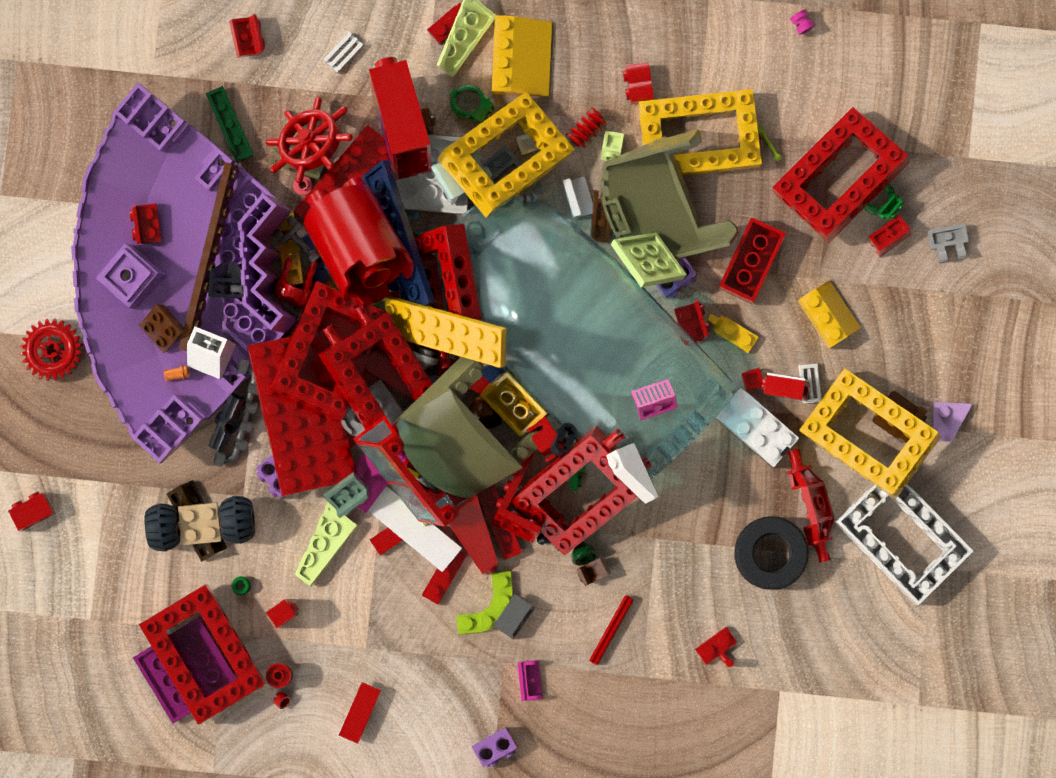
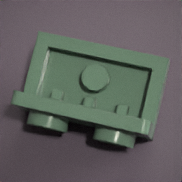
(347, 494)

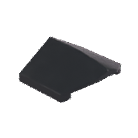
(226, 281)

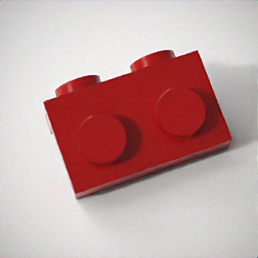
(247, 36)

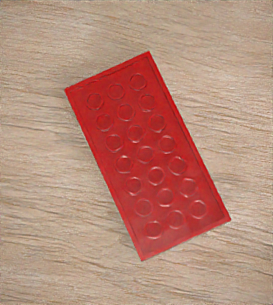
(305, 444)

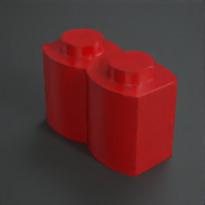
(639, 83)

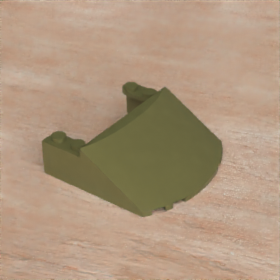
(648, 195)
(449, 441)

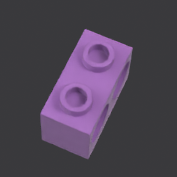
(677, 284)
(270, 479)
(492, 743)

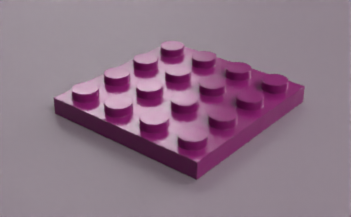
(200, 657)

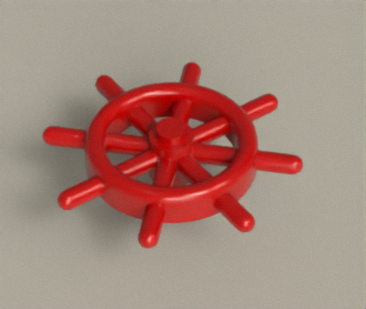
(309, 140)

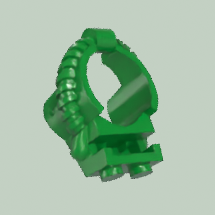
(481, 112)
(890, 209)

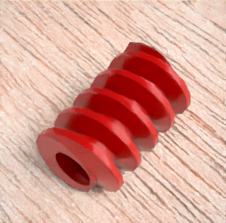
(587, 128)

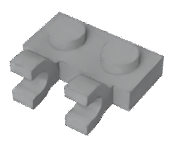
(948, 237)

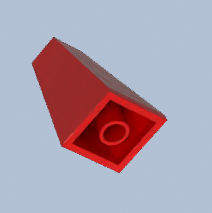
(474, 535)

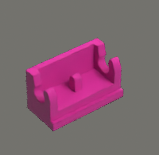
(529, 680)

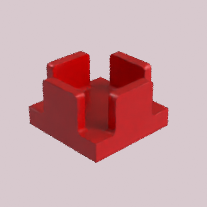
(544, 438)

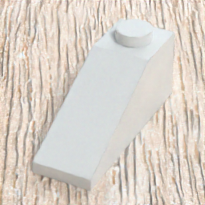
(631, 471)

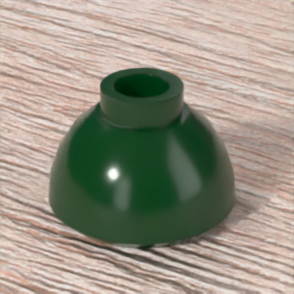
(583, 554)

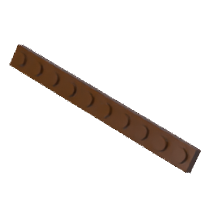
(210, 250)

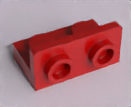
(146, 223)

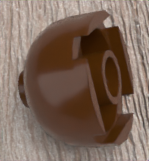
(485, 413)

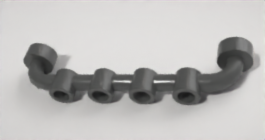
(244, 423)

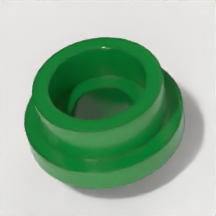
(236, 581)

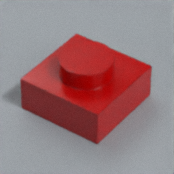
(752, 379)

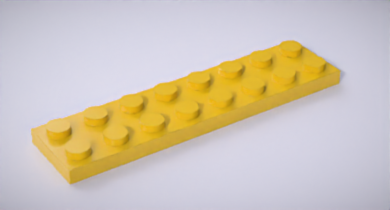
(449, 332)

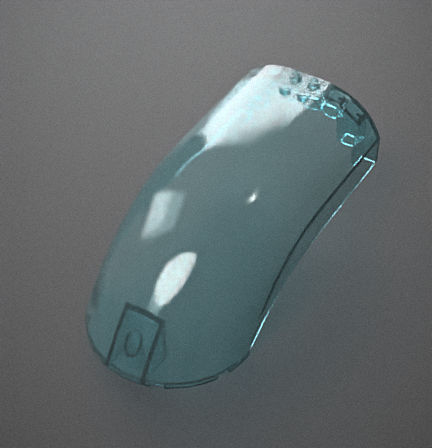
(587, 331)

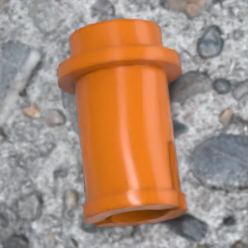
(177, 373)

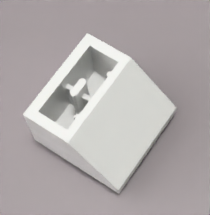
(209, 352)

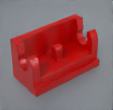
(890, 235)

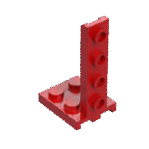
(512, 520)

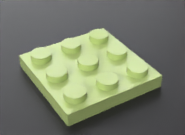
(648, 259)

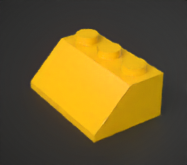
(829, 314)
(513, 403)

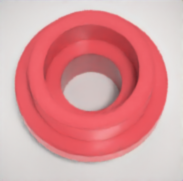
(304, 191)

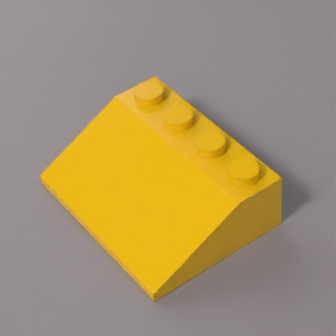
(521, 56)

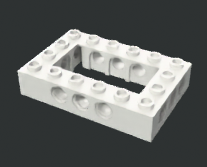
(952, 546)

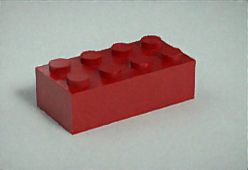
(751, 260)

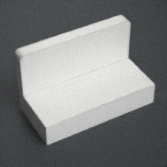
(578, 197)

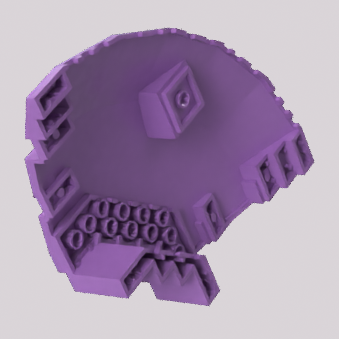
(179, 170)

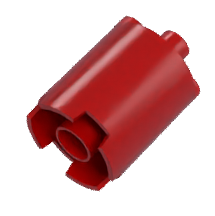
(356, 241)

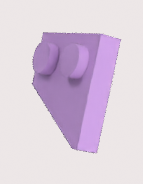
(948, 418)

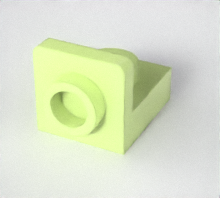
(611, 145)

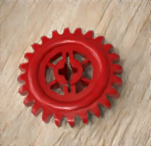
(68, 357)

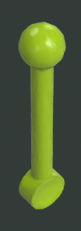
(761, 129)

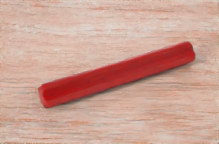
(611, 630)

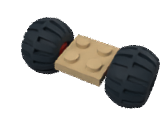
(199, 523)

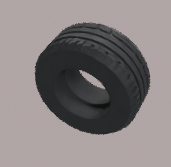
(797, 553)

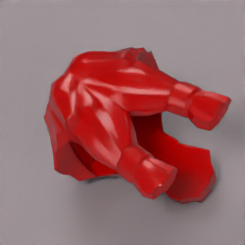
(291, 294)

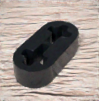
(560, 438)

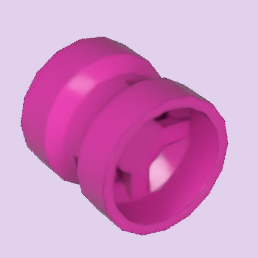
(802, 22)

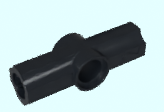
(227, 422)

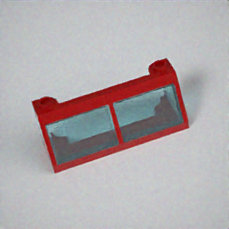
(382, 448)

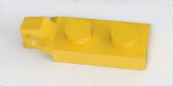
(733, 332)

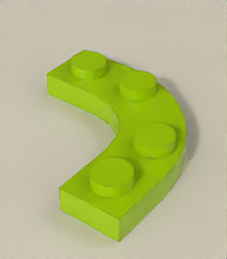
(485, 620)

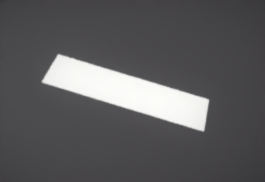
(424, 539)

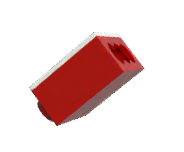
(786, 387)

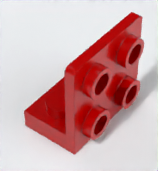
(691, 320)

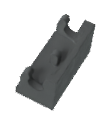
(514, 616)

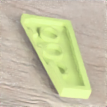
(466, 32)
(324, 544)

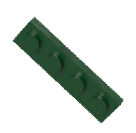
(229, 124)

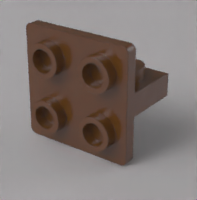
(162, 327)

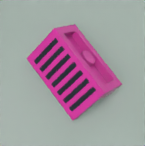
(654, 399)

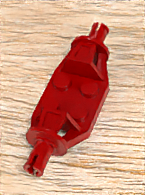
(817, 504)

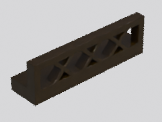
(190, 496)

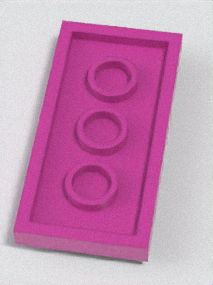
(372, 478)

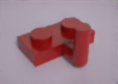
(716, 647)

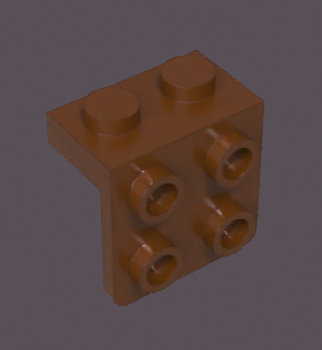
(919, 412)

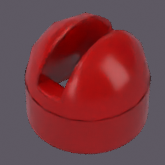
(281, 700)

